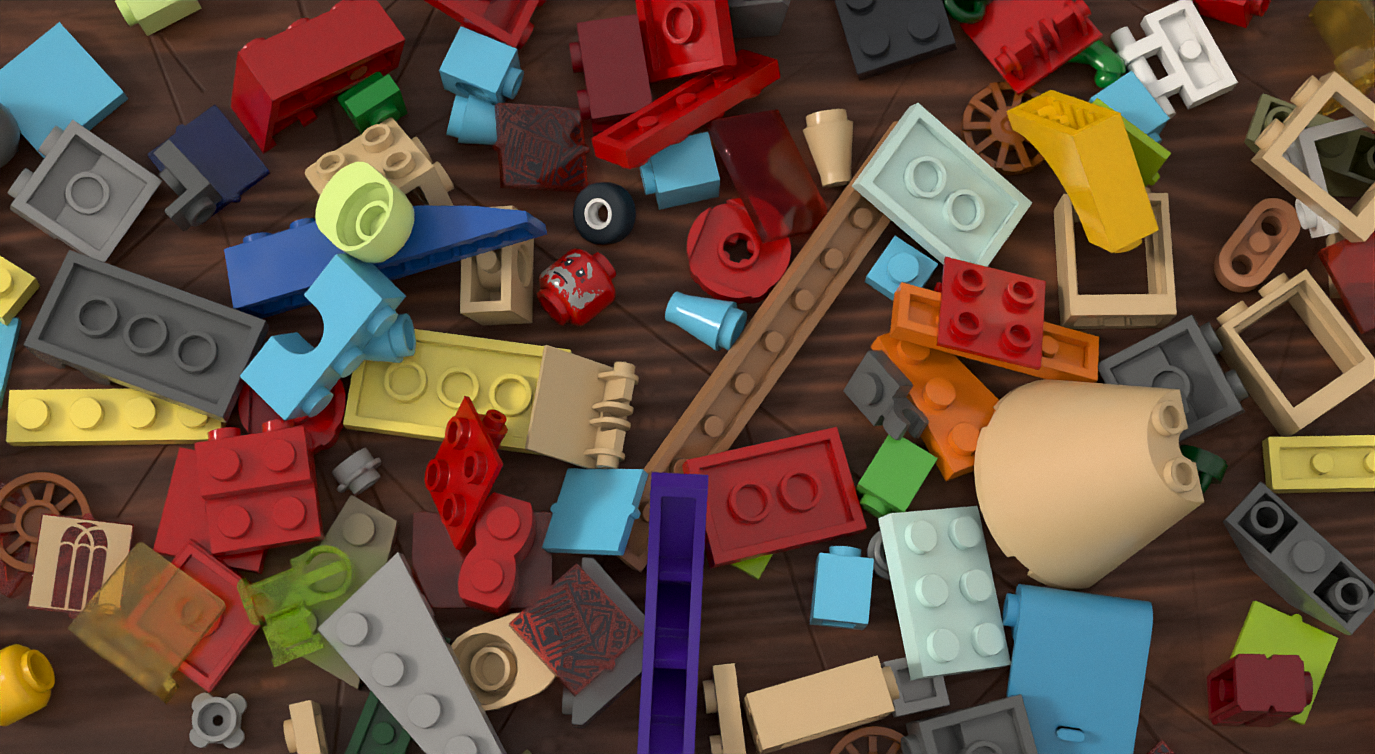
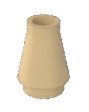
(830, 143)

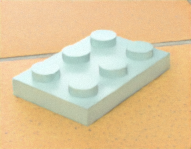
(941, 191)
(944, 592)

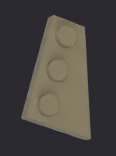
(370, 543)

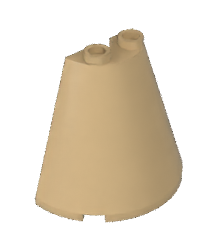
(1083, 476)

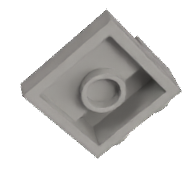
(83, 191)

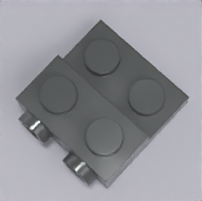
(1182, 360)
(979, 729)

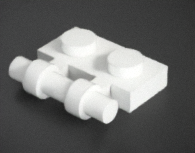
(1186, 52)

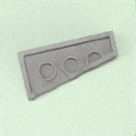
(404, 659)

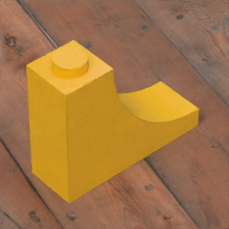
(1094, 164)

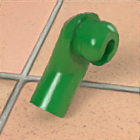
(1104, 60)

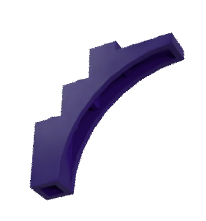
(672, 613)

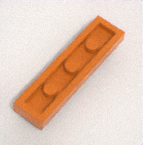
(1065, 351)

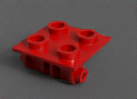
(1032, 37)
(991, 313)
(465, 468)

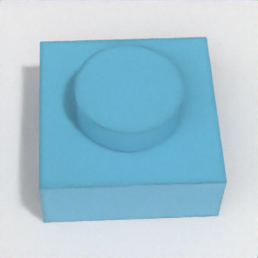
(900, 264)

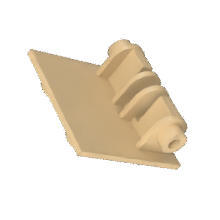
(581, 410)

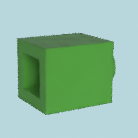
(894, 477)

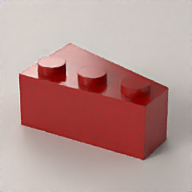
(310, 64)

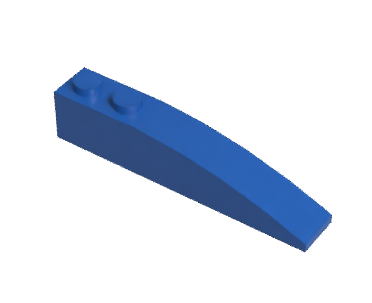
(277, 269)

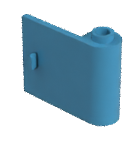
(1079, 667)

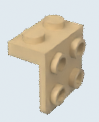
(395, 157)

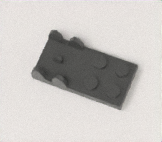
(145, 336)

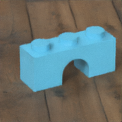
(354, 307)

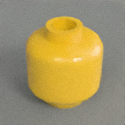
(24, 682)

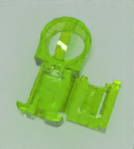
(281, 602)

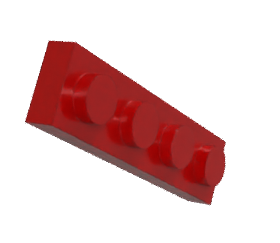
(684, 110)

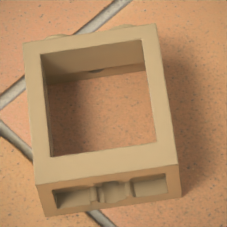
(1278, 136)
(1116, 310)
(1328, 328)
(820, 704)

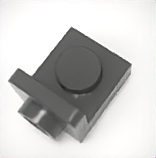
(196, 194)

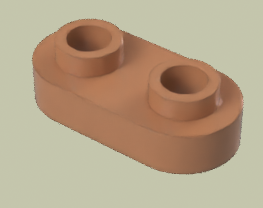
(1256, 248)

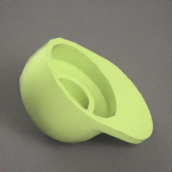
(364, 213)

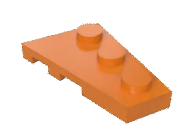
(949, 398)

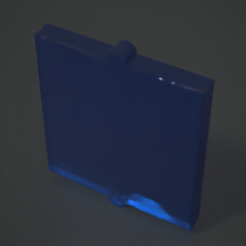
(218, 154)

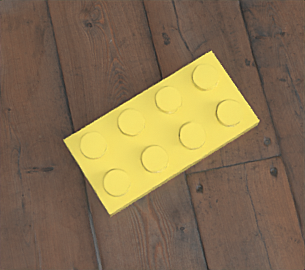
(427, 388)

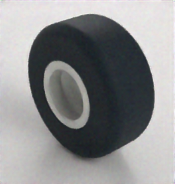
(620, 213)

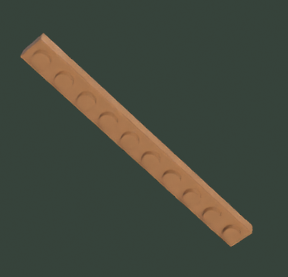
(766, 345)

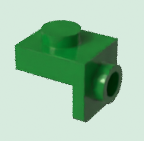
(373, 101)

